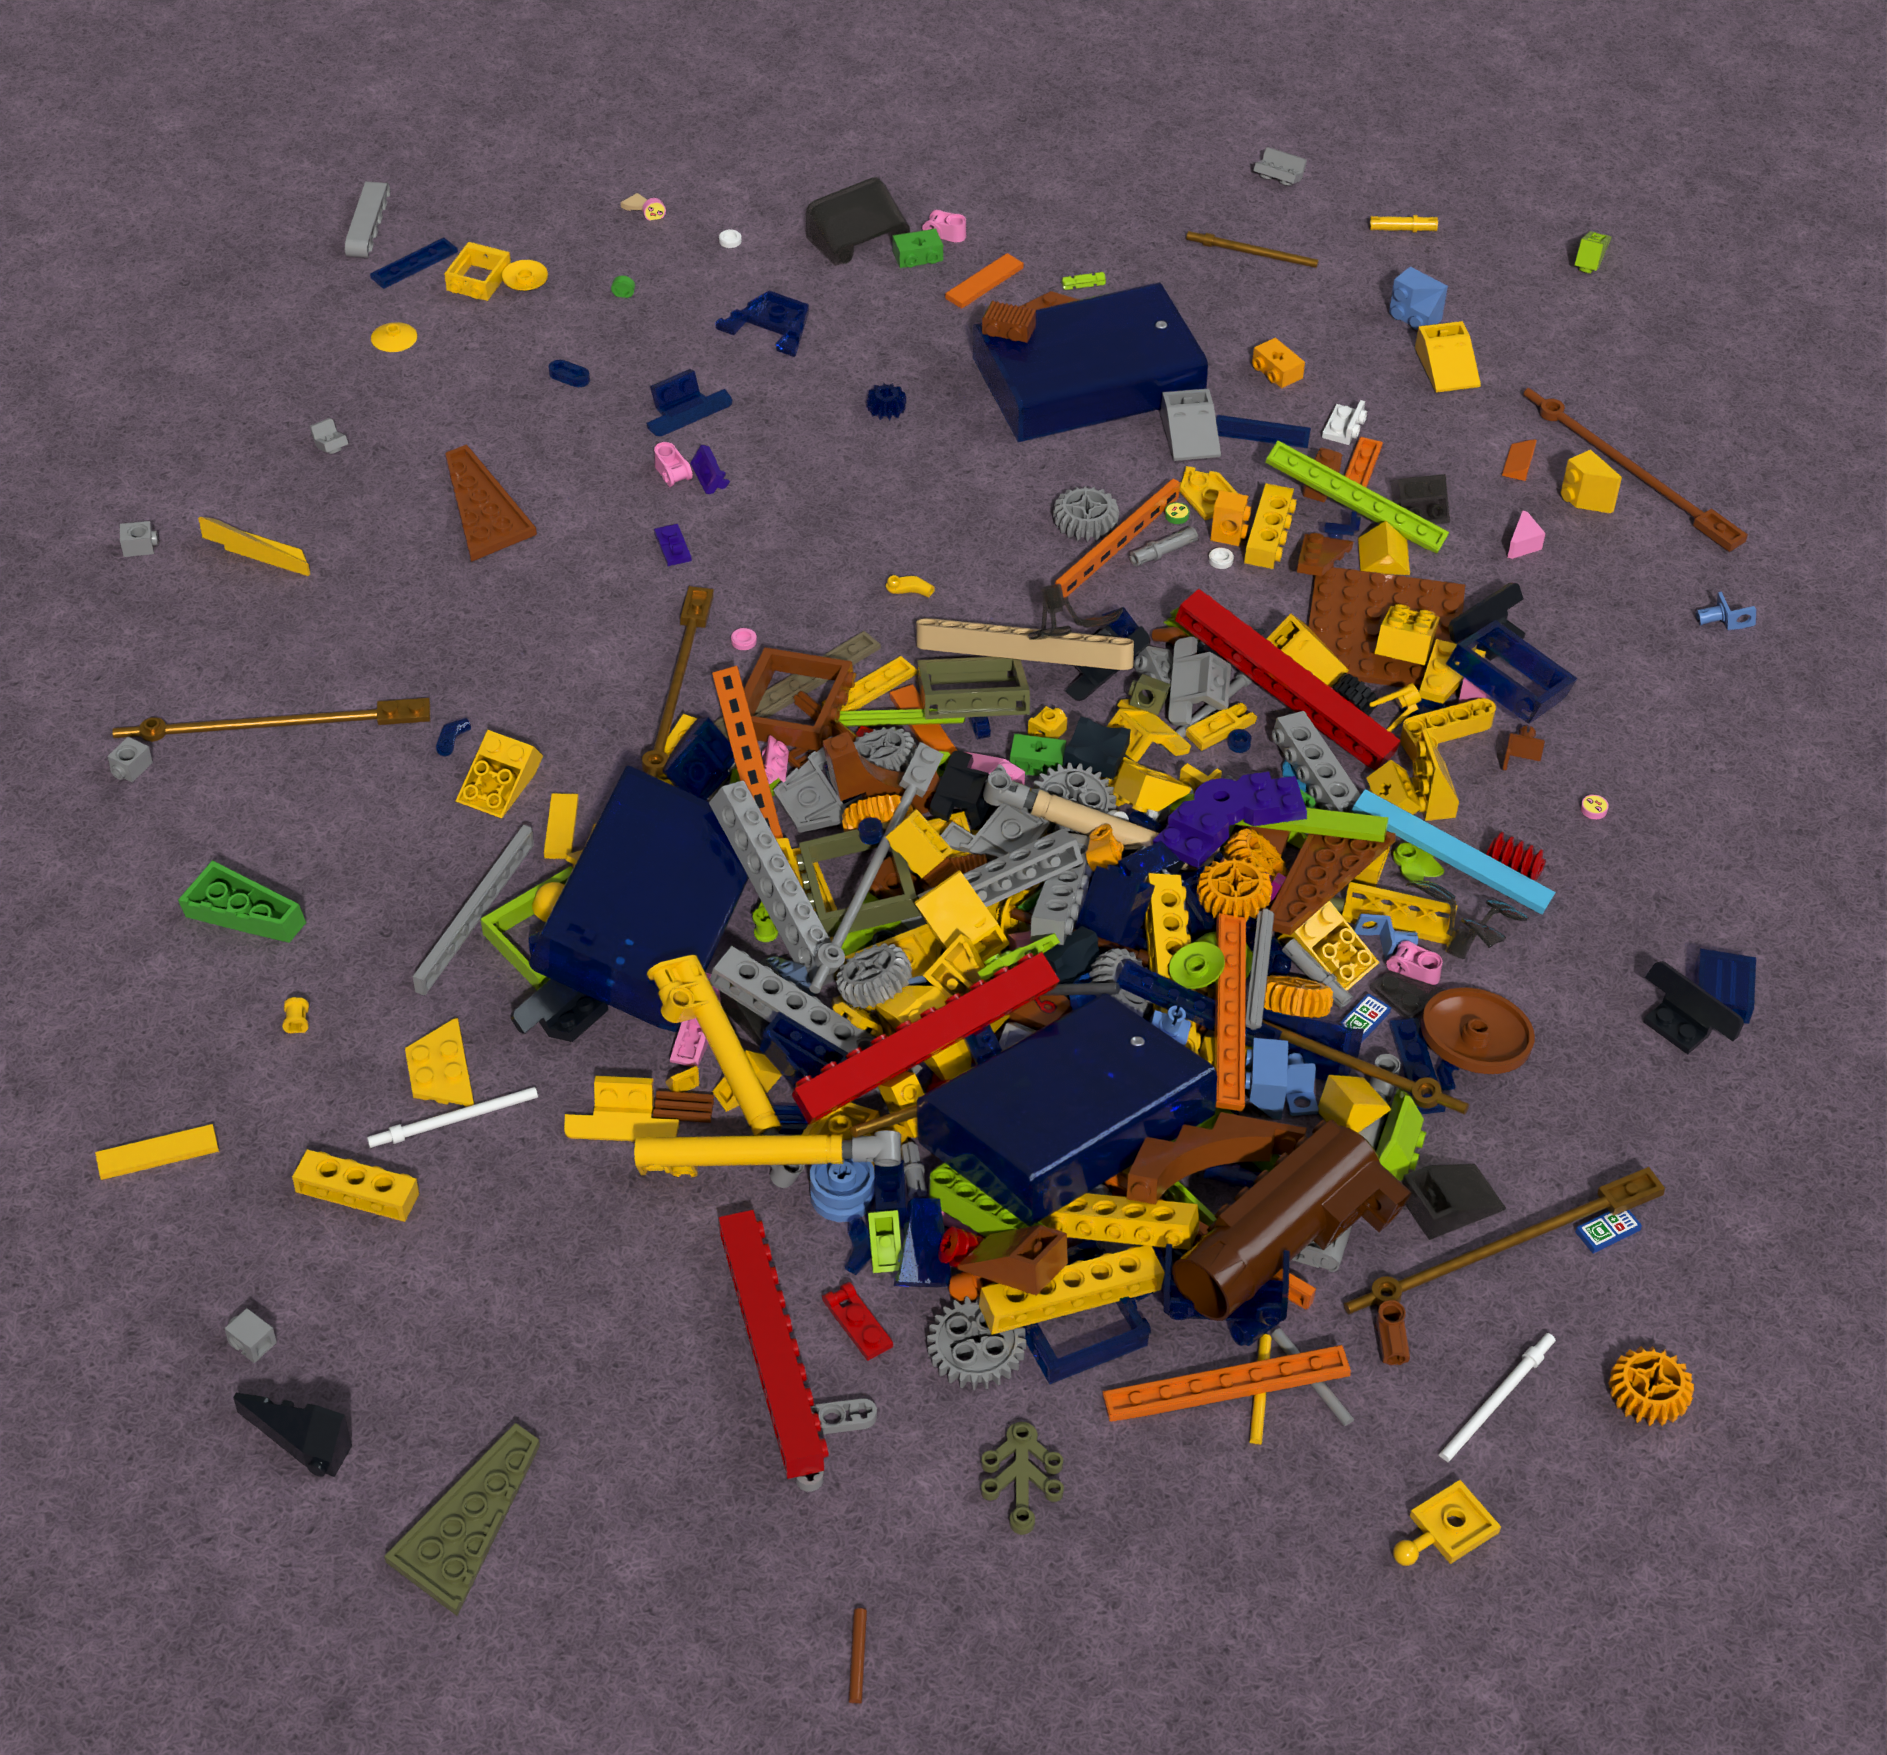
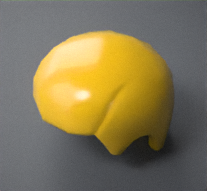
(546, 899)

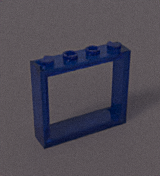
(1521, 656)
(1089, 1357)

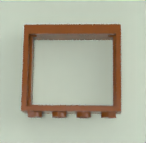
(807, 665)

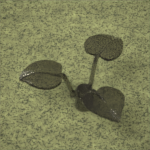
(1054, 602)
(1462, 937)

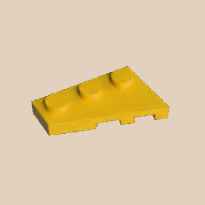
(1439, 678)

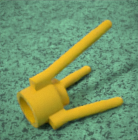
(1405, 697)

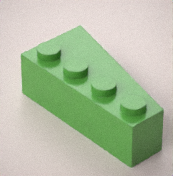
(241, 904)

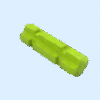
(1083, 280)

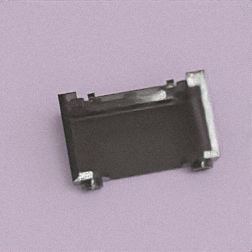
(853, 217)

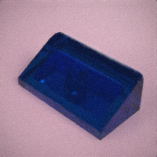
(1149, 860)

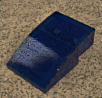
(700, 759)

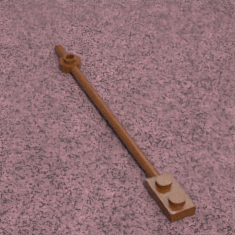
(1709, 523)

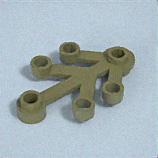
(1022, 1471)

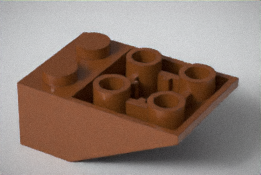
(1019, 1258)

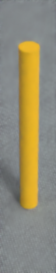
(1259, 1401)

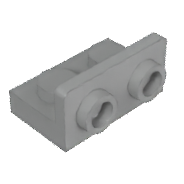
(1156, 664)

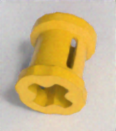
(295, 1015)

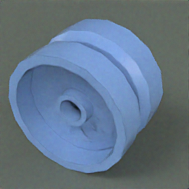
(842, 1190)

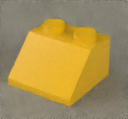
(1590, 483)
(1148, 788)

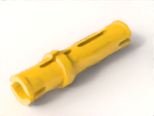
(1404, 223)

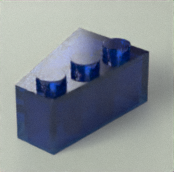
(797, 1049)

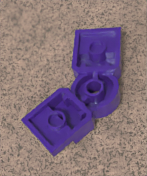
(1203, 823)

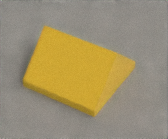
(1384, 551)
(1351, 1102)

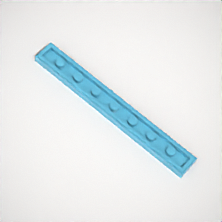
(1456, 853)

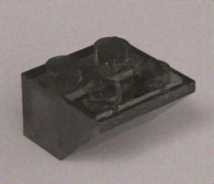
(1423, 496)

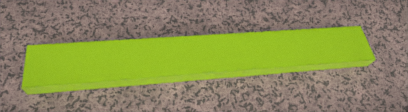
(1356, 496)
(1325, 823)

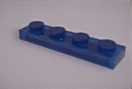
(1414, 1055)

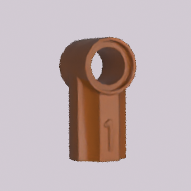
(1392, 1333)

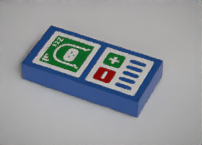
(1367, 1014)
(1607, 1230)

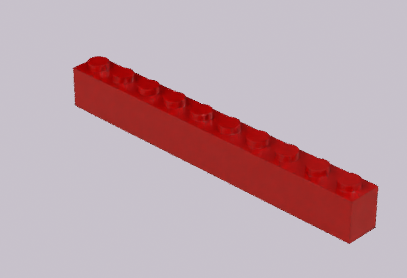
(1287, 680)
(925, 1037)
(771, 1345)

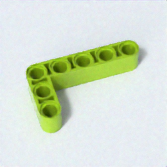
(970, 1204)

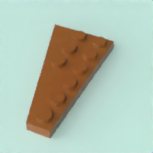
(485, 509)
(1319, 874)

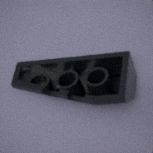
(311, 1435)

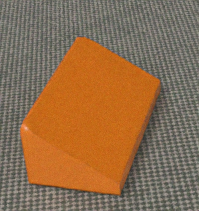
(1519, 459)

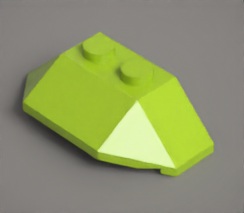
(1401, 1136)

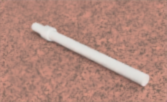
(398, 1134)
(1531, 1358)

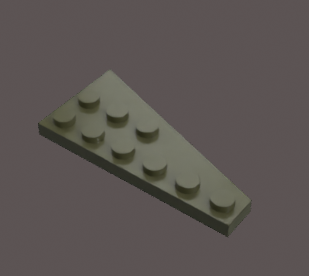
(456, 1534)

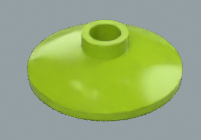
(1197, 965)

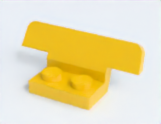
(1146, 729)
(620, 1112)

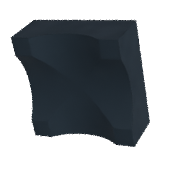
(1097, 747)
(1075, 956)

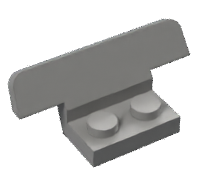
(1196, 680)

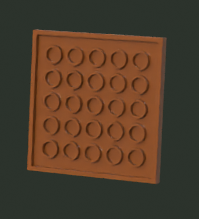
(1350, 611)

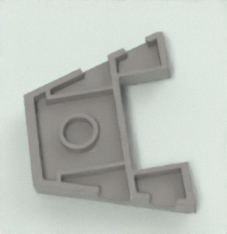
(810, 797)
(1001, 834)

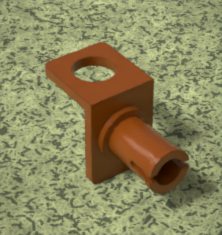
(1524, 746)

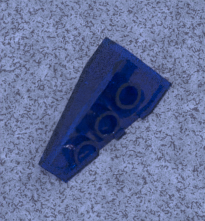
(1330, 1033)

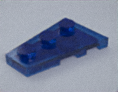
(921, 1244)

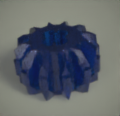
(886, 401)

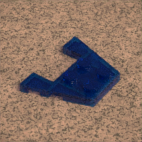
(772, 313)

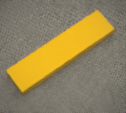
(878, 683)
(156, 1151)

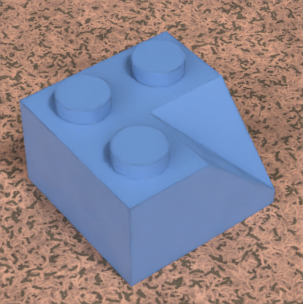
(1417, 299)
(1267, 1075)

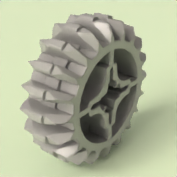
(1086, 513)
(887, 748)
(1107, 970)
(874, 975)

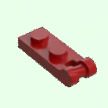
(858, 1321)

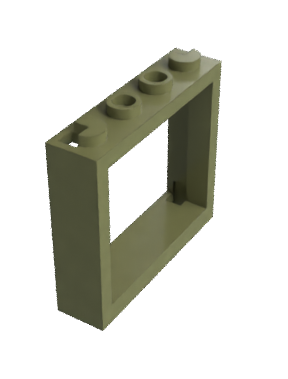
(972, 702)
(871, 913)

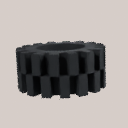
(1355, 692)

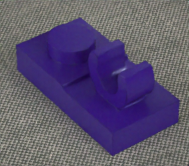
(708, 471)
(672, 544)

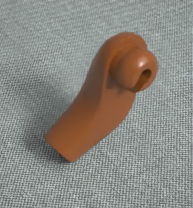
(1168, 635)

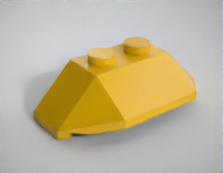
(909, 1006)

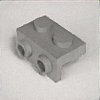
(1281, 166)

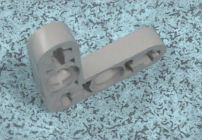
(855, 1423)

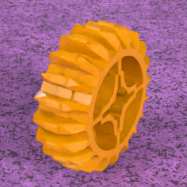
(877, 807)
(1255, 848)
(1250, 884)
(1297, 996)
(1668, 1395)

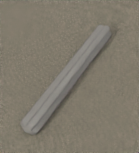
(1259, 969)

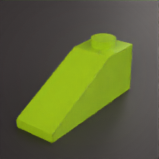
(1592, 251)

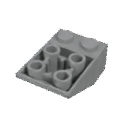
(1190, 424)

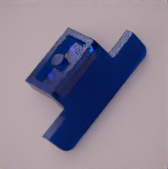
(682, 403)

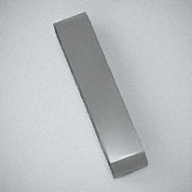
(366, 219)

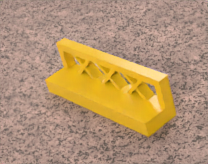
(1424, 922)

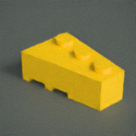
(958, 970)

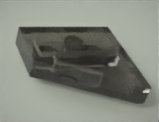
(1404, 993)

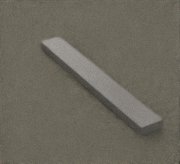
(473, 910)

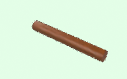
(857, 1656)

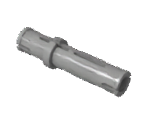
(1155, 550)
(1316, 972)

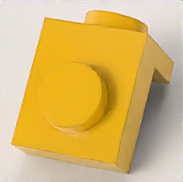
(1194, 778)

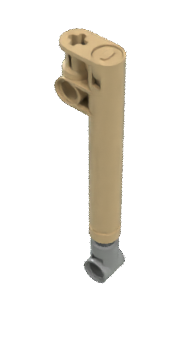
(1069, 814)

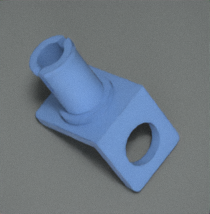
(1723, 613)
(1384, 928)
(1172, 1023)
(1300, 1085)

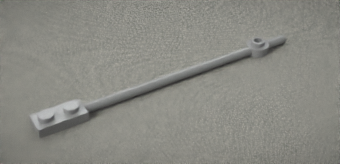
(915, 781)

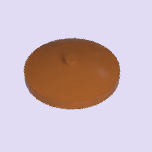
(1477, 1030)

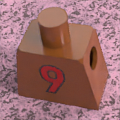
(1041, 1011)

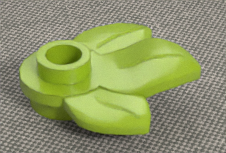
(1417, 864)

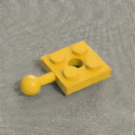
(1449, 1540)

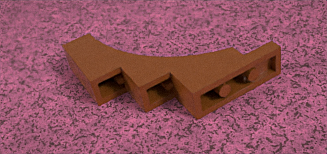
(855, 775)
(1197, 1148)

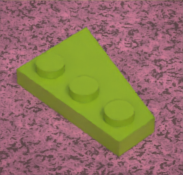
(1010, 958)

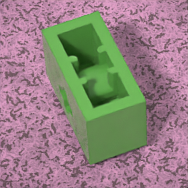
(917, 248)
(1037, 753)

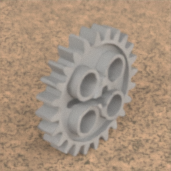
(1088, 790)
(982, 1365)

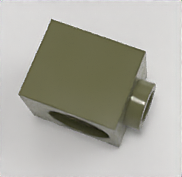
(1158, 688)

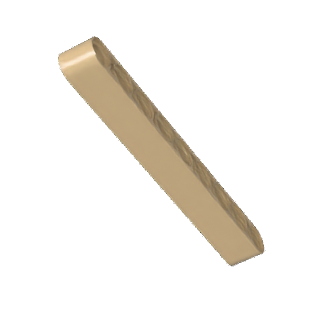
(1014, 644)

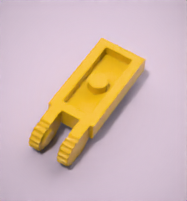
(1219, 725)

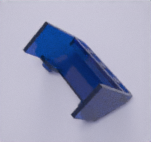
(1266, 1306)

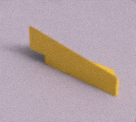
(254, 546)

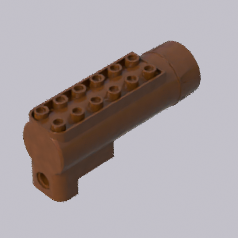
(1302, 1200)

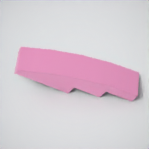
(690, 1041)

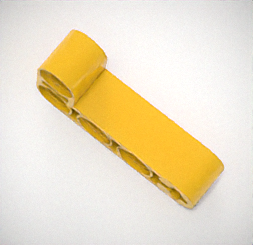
(1448, 723)

